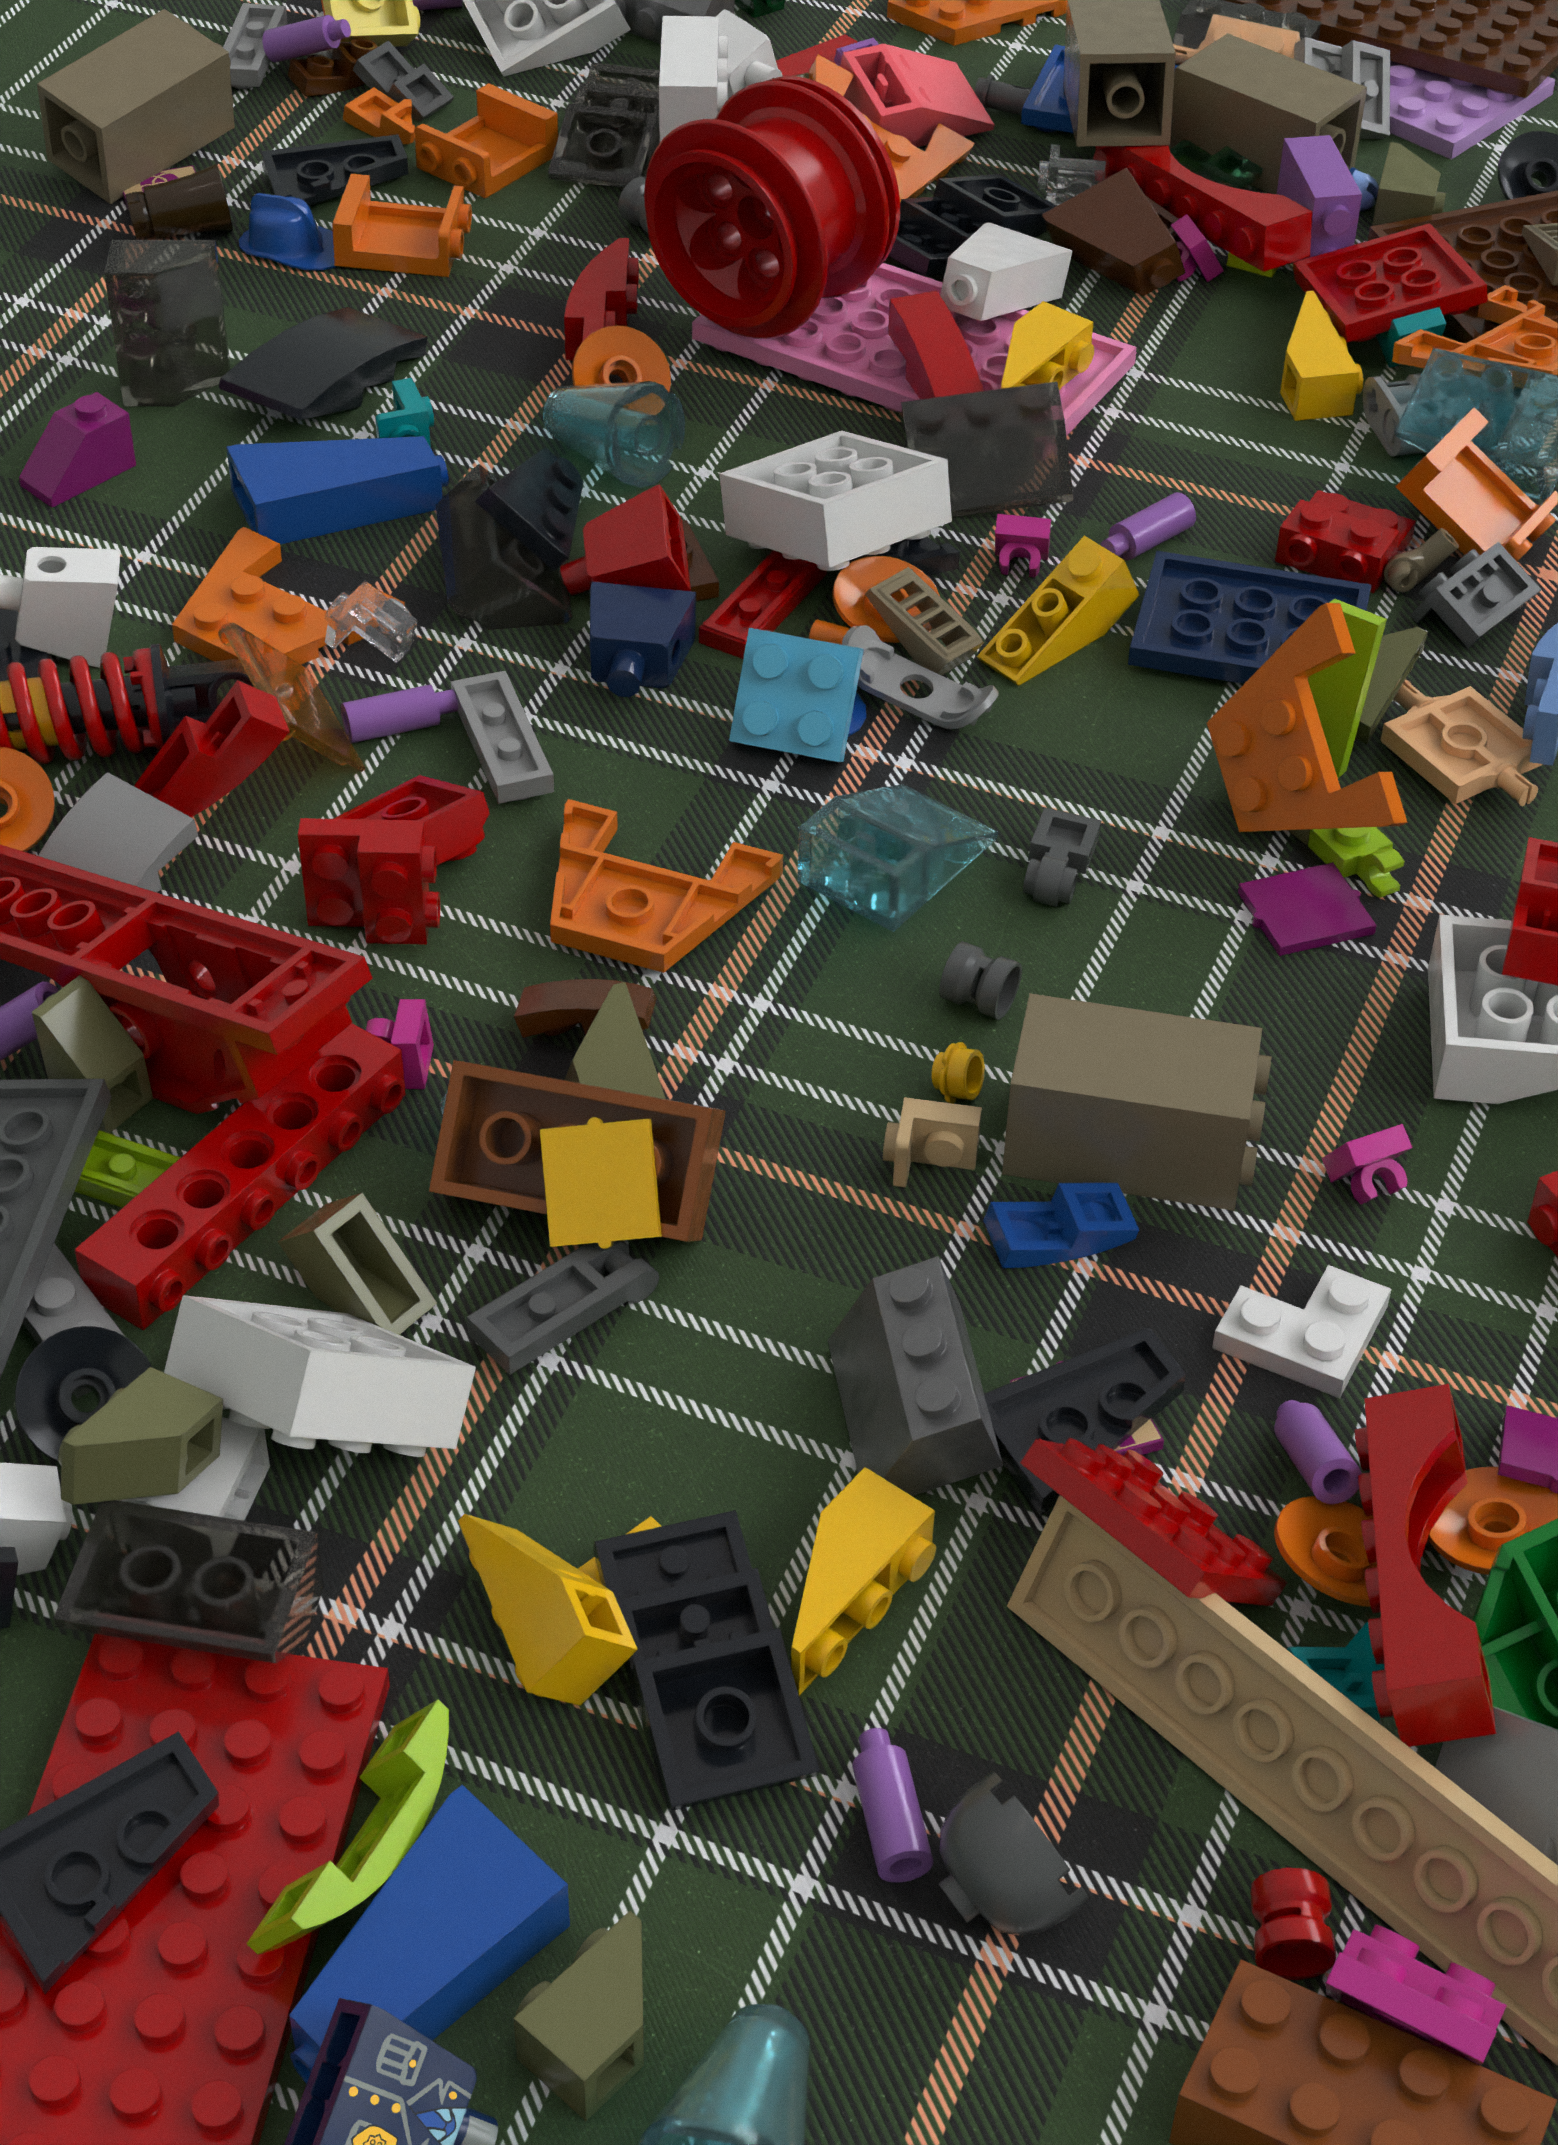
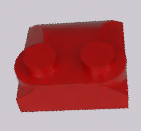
(449, 811)

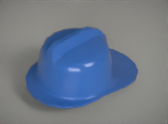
(287, 233)

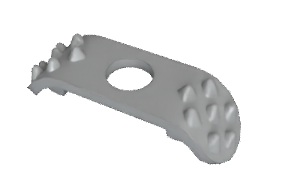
(885, 671)

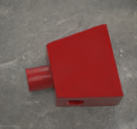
(633, 546)

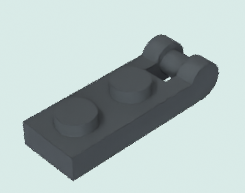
(559, 1303)

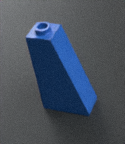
(333, 484)
(441, 1930)

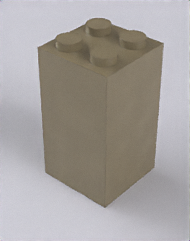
(1118, 72)
(1258, 97)
(136, 105)
(1135, 1101)

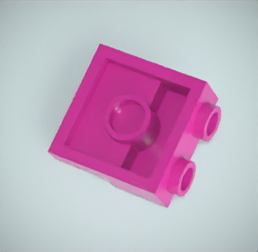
(1388, 1984)

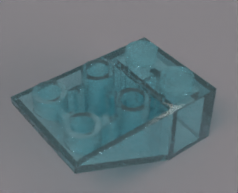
(1513, 399)
(887, 851)

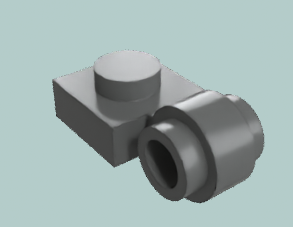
(1058, 853)

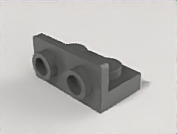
(1479, 593)

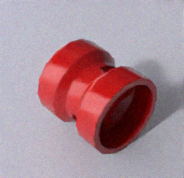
(1292, 1920)

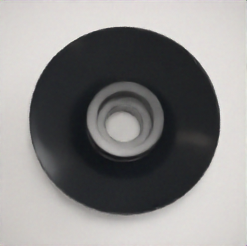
(1526, 158)
(63, 1363)

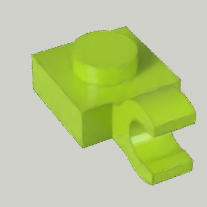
(1359, 852)

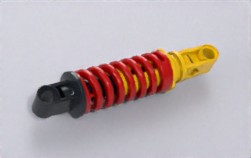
(142, 706)

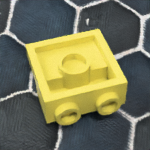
(377, 19)

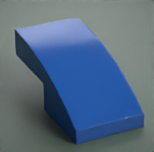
(1072, 1225)

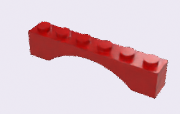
(1249, 224)
(1430, 1652)

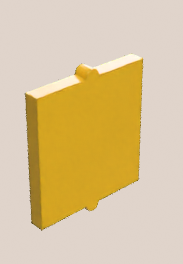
(600, 1182)

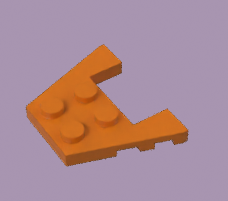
(968, 19)
(911, 165)
(1521, 340)
(238, 596)
(1277, 750)
(642, 909)

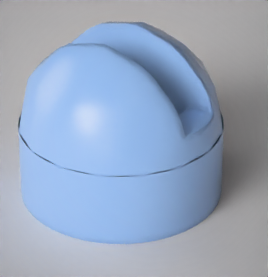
(1368, 188)

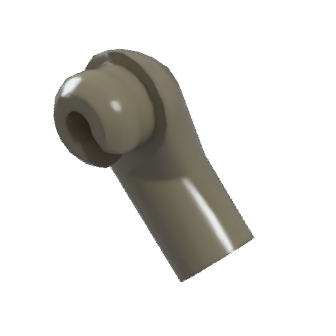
(1412, 566)

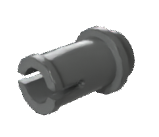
(1001, 95)

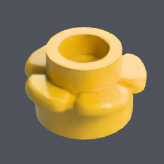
(958, 1072)

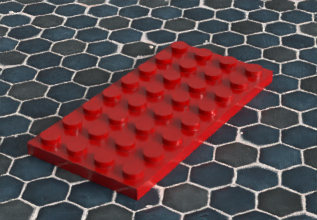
(169, 2013)

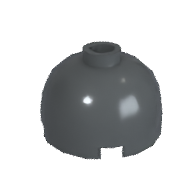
(1003, 1864)

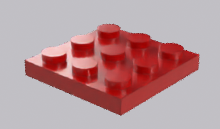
(1390, 279)
(1153, 1523)

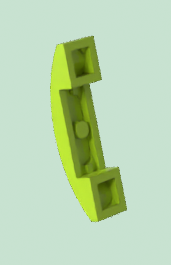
(407, 1780)

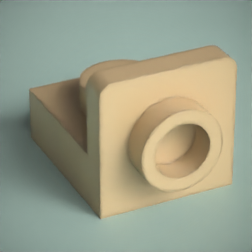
(932, 1135)

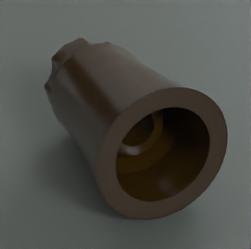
(181, 206)

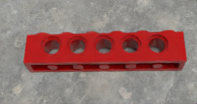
(239, 1177)

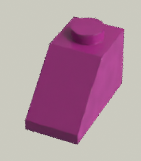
(79, 450)

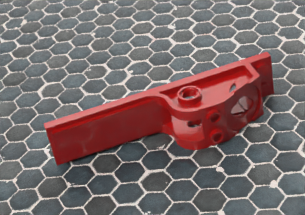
(236, 996)

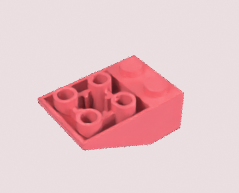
(912, 93)

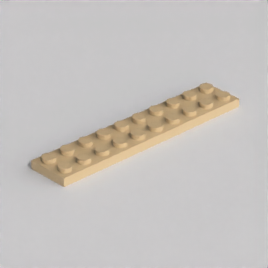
(1306, 1764)

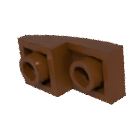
(326, 76)
(565, 1003)

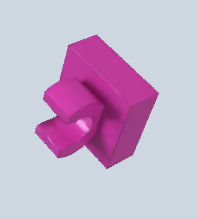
(1195, 250)
(1022, 538)
(412, 1035)
(1367, 1157)

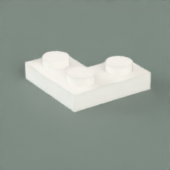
(1308, 1344)

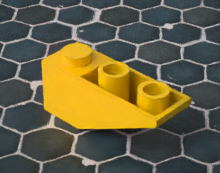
(1048, 347)
(1318, 369)
(1063, 614)
(860, 1557)
(554, 1617)

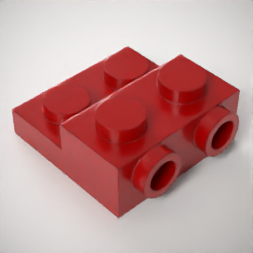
(1342, 538)
(370, 877)

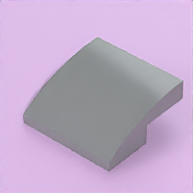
(1359, 64)
(120, 834)

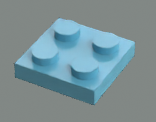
(796, 695)

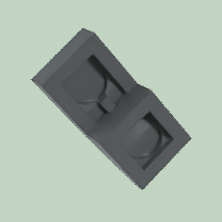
(397, 79)

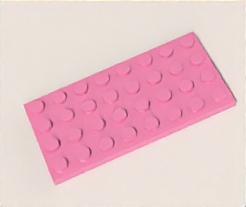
(851, 350)

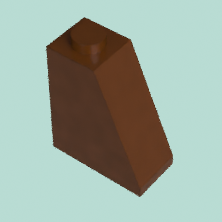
(1117, 234)

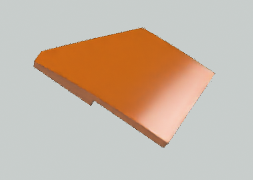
(381, 115)

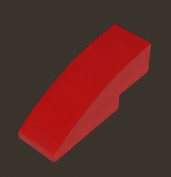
(932, 345)
(214, 757)
(1534, 923)

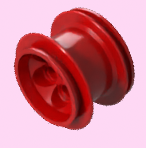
(771, 206)

